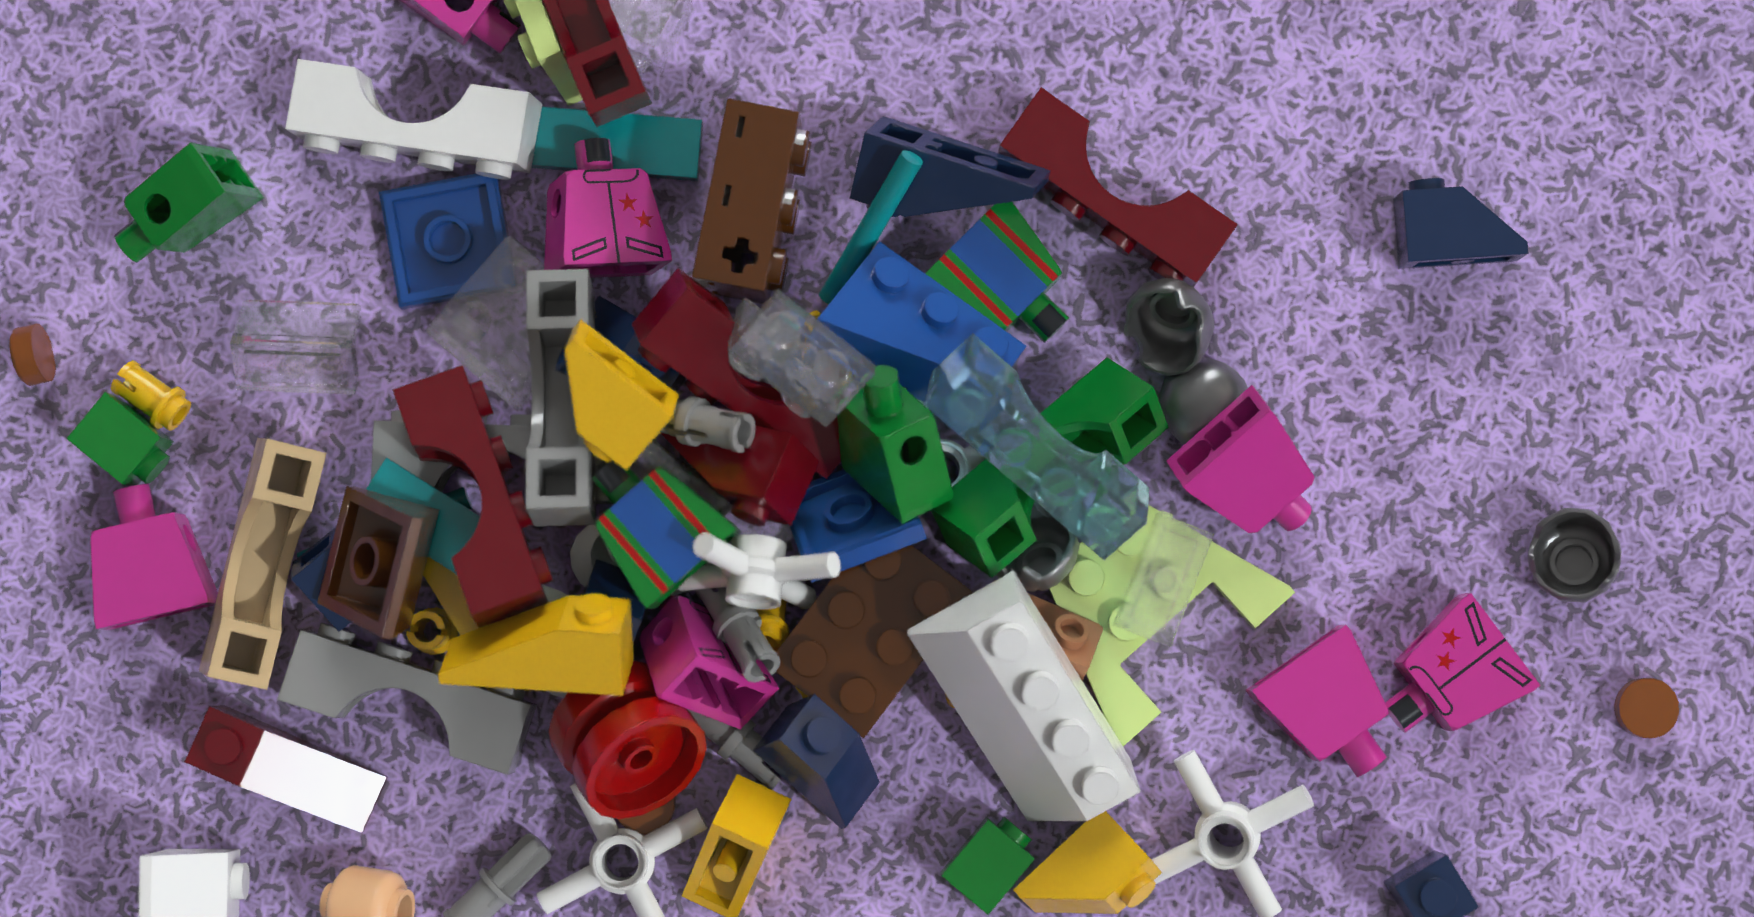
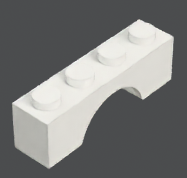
(484, 129)

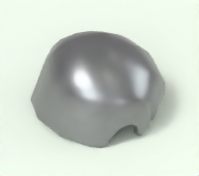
(1169, 325)
(1198, 396)
(1574, 555)
(1049, 557)

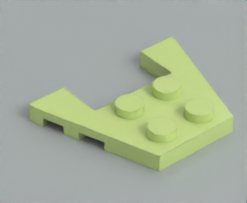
(1096, 591)

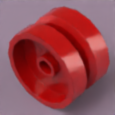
(627, 748)

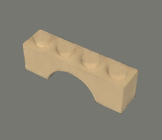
(258, 563)

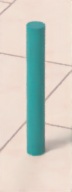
(872, 223)

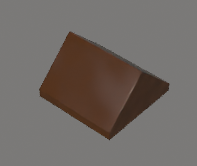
(377, 560)

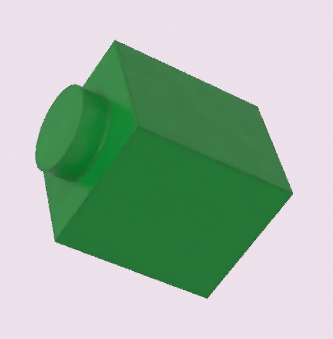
(122, 441)
(989, 863)

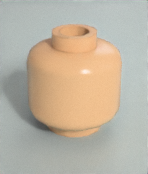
(367, 893)

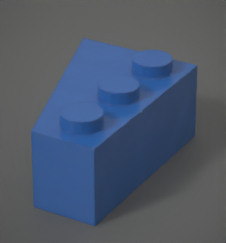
(908, 320)

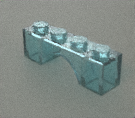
(991, 412)

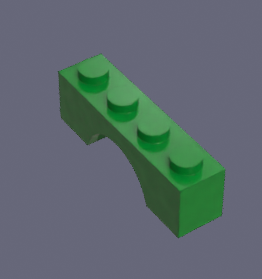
(1101, 412)

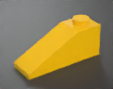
(557, 647)

